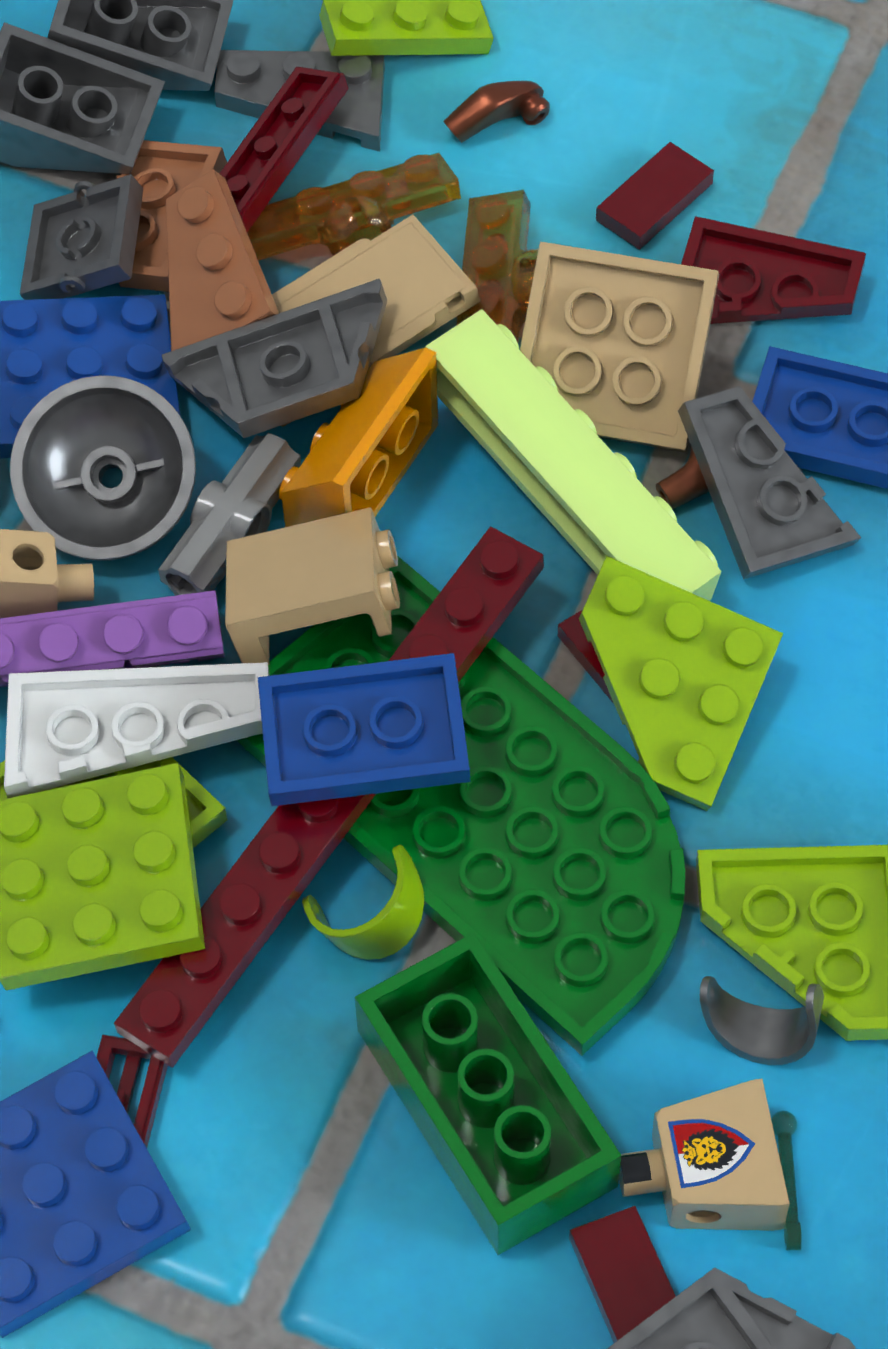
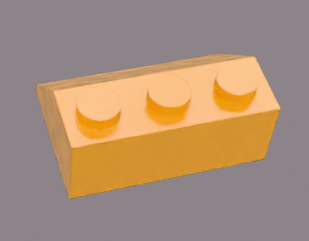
(368, 443)

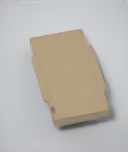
(417, 276)

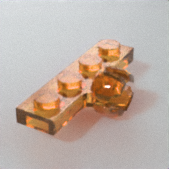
(354, 207)
(499, 258)

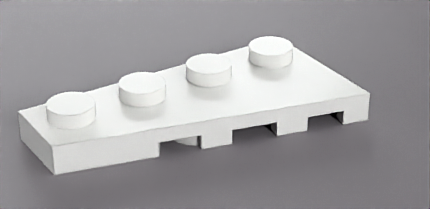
(115, 719)

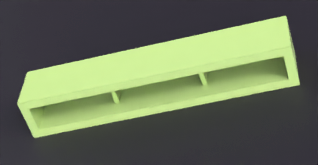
(561, 459)

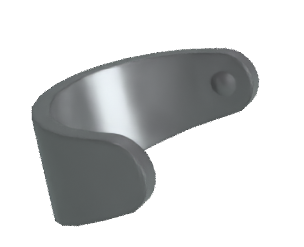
(761, 1032)

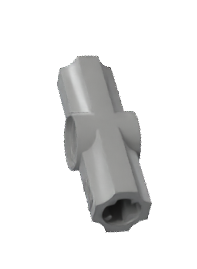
(228, 512)

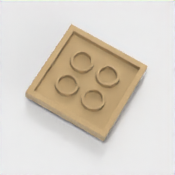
(621, 338)

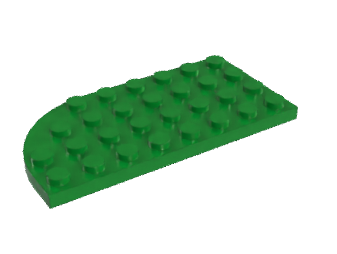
(549, 850)

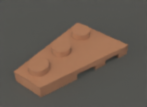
(162, 171)
(211, 264)

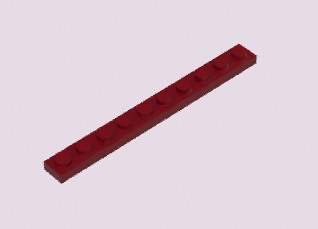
(302, 836)

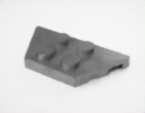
(285, 362)
(727, 1315)

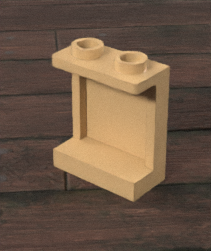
(308, 578)

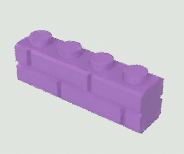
(113, 636)

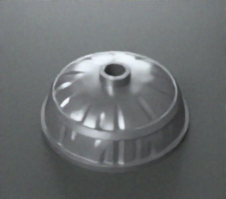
(79, 436)

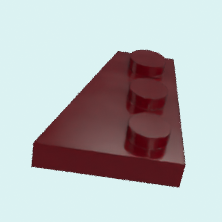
(773, 273)

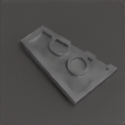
(252, 78)
(758, 491)

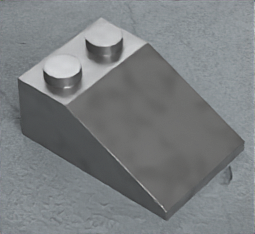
(155, 37)
(70, 106)

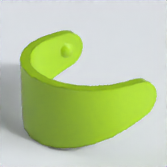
(390, 927)

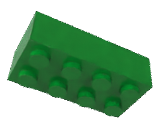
(487, 1093)

